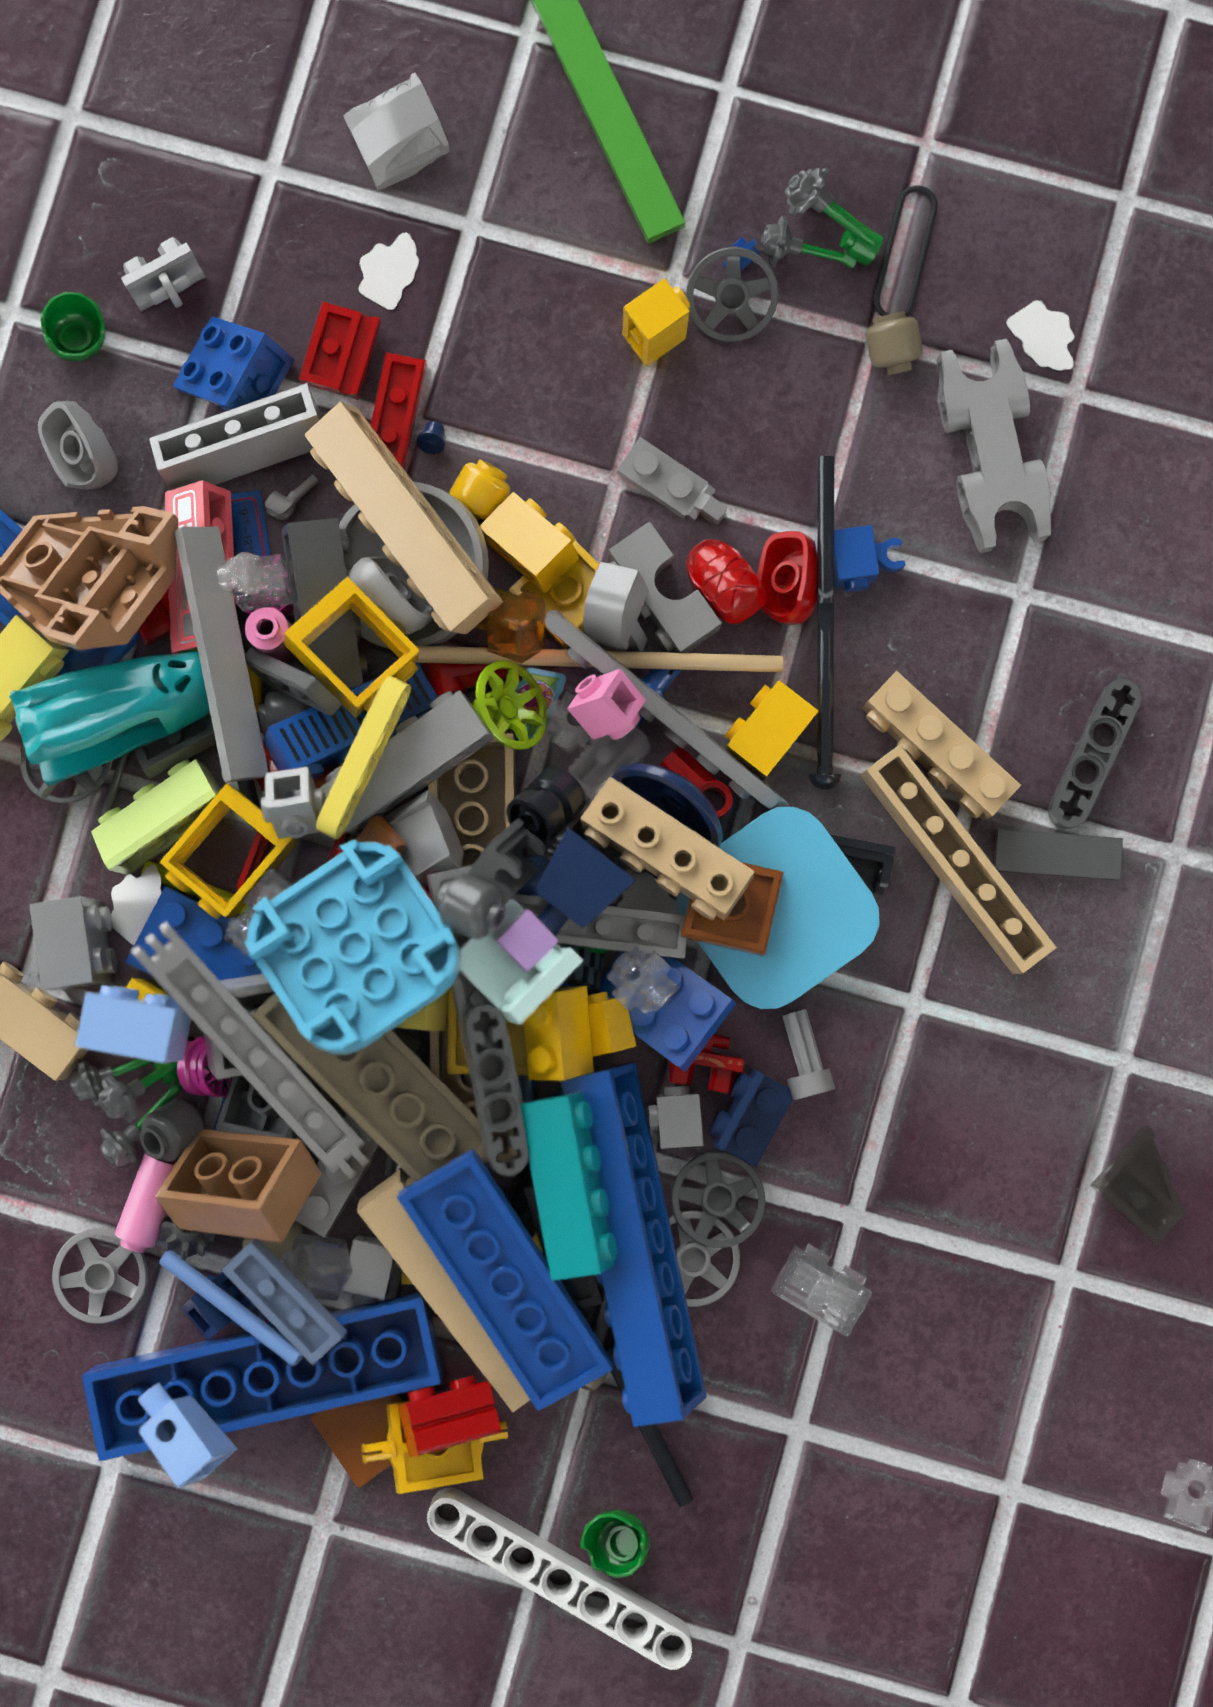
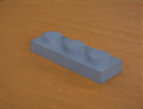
(284, 1300)

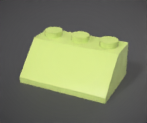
(155, 817)

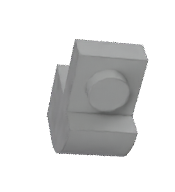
(614, 607)

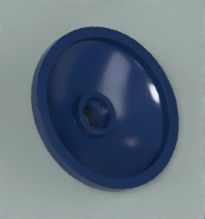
(673, 796)

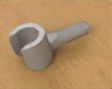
(282, 506)

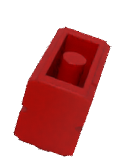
(449, 1417)

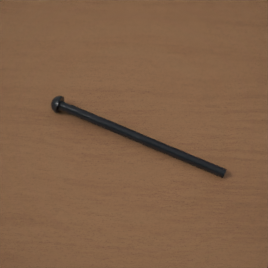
(825, 626)

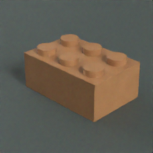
(239, 1185)

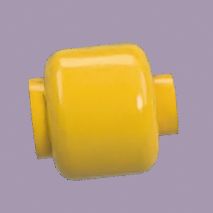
(481, 488)

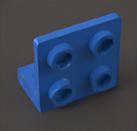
(233, 365)

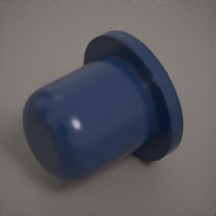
(432, 439)

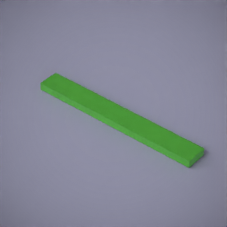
(610, 117)

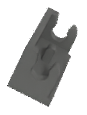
(504, 862)

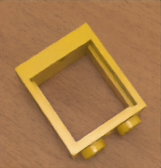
(323, 615)
(184, 878)

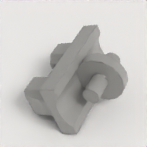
(162, 277)

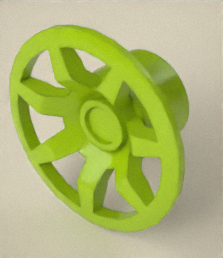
(504, 707)

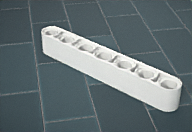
(570, 1596)

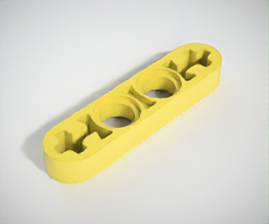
(363, 757)

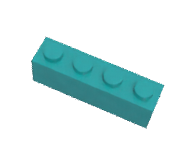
(568, 1186)

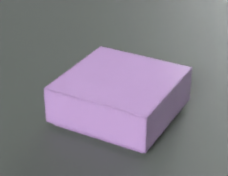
(526, 940)

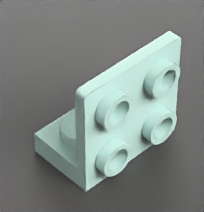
(504, 982)

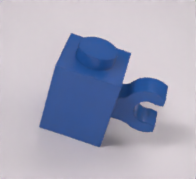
(858, 558)

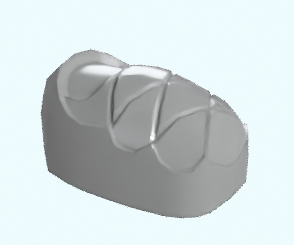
(76, 446)
(388, 589)

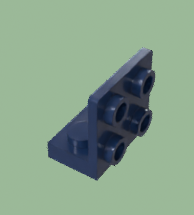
(752, 1116)

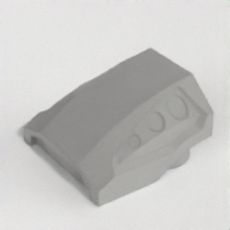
(397, 133)

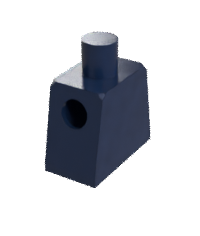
(578, 883)

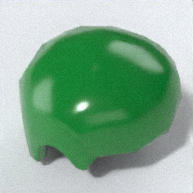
(73, 326)
(616, 1543)

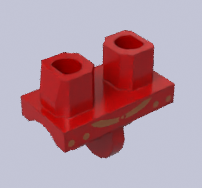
(723, 1067)

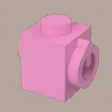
(607, 705)

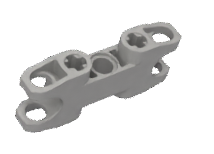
(987, 417)

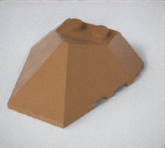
(90, 576)

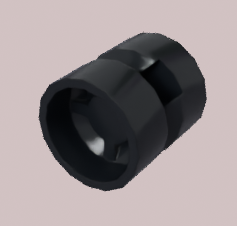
(548, 803)

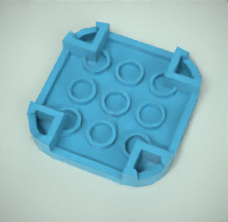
(820, 914)
(353, 948)

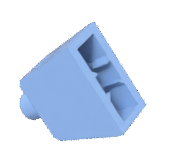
(183, 1436)

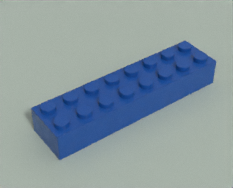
(645, 1284)
(246, 1384)

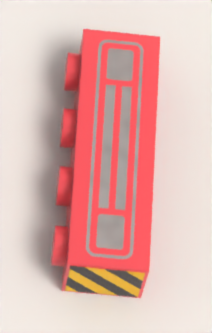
(195, 506)

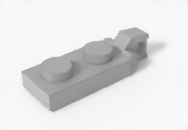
(670, 483)

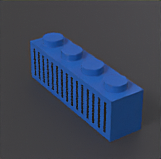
(322, 739)

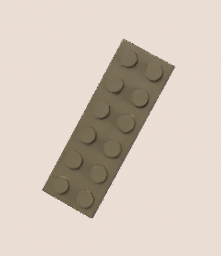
(386, 1094)

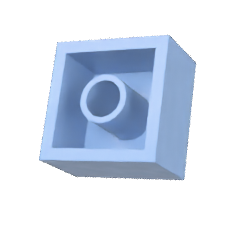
(133, 1026)

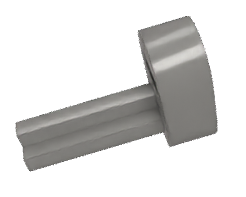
(812, 1076)

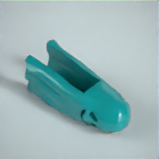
(107, 711)

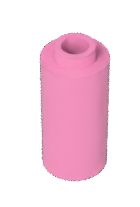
(266, 633)
(143, 1213)

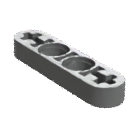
(1099, 756)
(500, 1088)

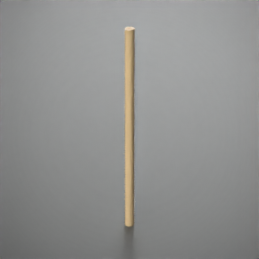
(629, 659)

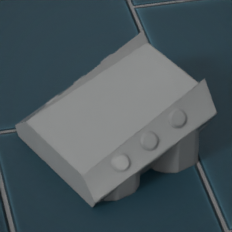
(429, 837)

